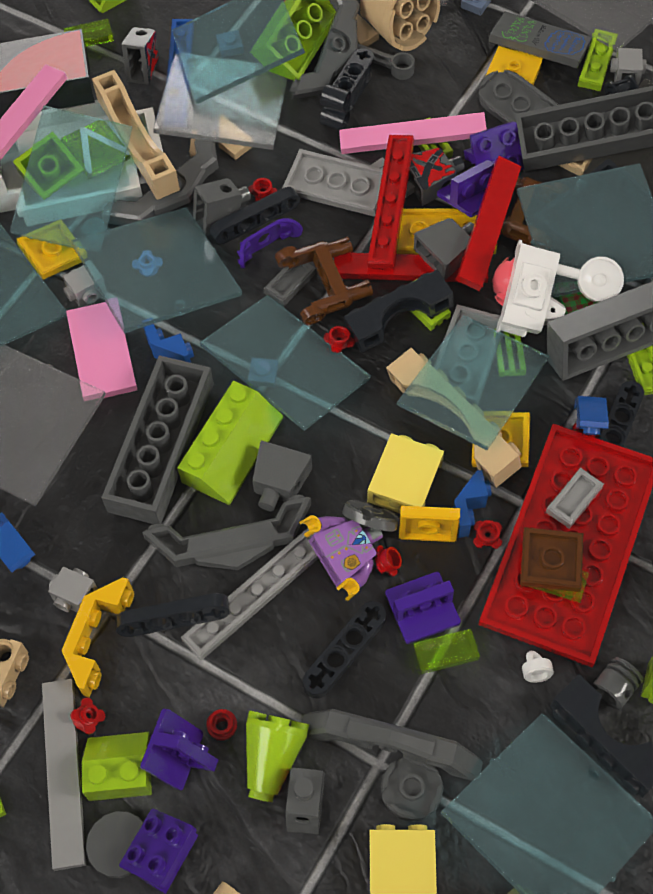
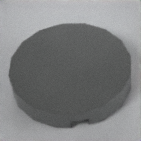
(368, 516)
(411, 789)
(110, 841)

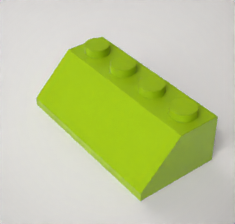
(312, 24)
(229, 443)

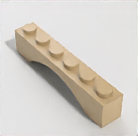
(149, 159)
(498, 461)

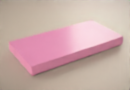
(101, 350)

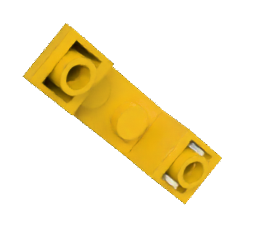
(110, 598)

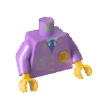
(343, 550)

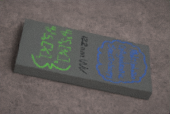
(540, 39)

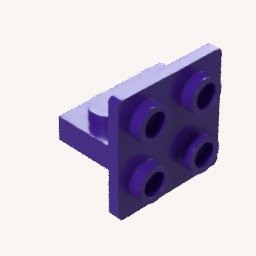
(495, 142)
(468, 189)
(423, 607)
(176, 750)
(159, 849)

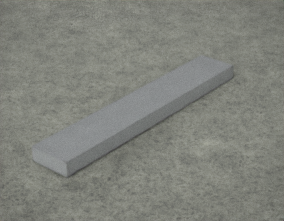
(253, 595)
(63, 776)

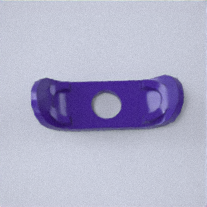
(281, 229)

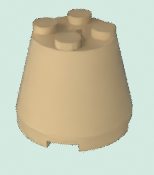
(401, 21)

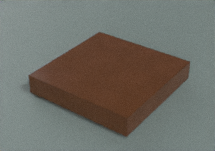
(552, 559)

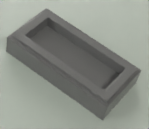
(289, 283)

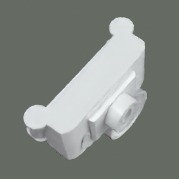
(531, 283)

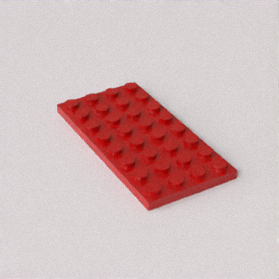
(608, 538)

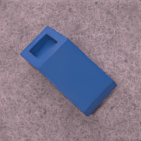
(169, 347)
(591, 414)
(471, 497)
(13, 548)

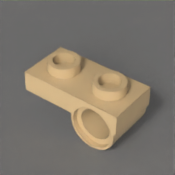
(11, 668)

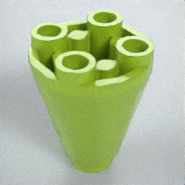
(271, 752)

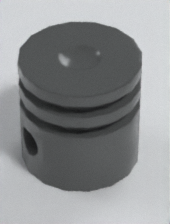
(617, 682)

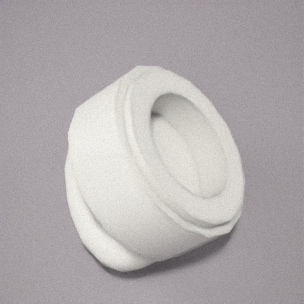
(537, 668)

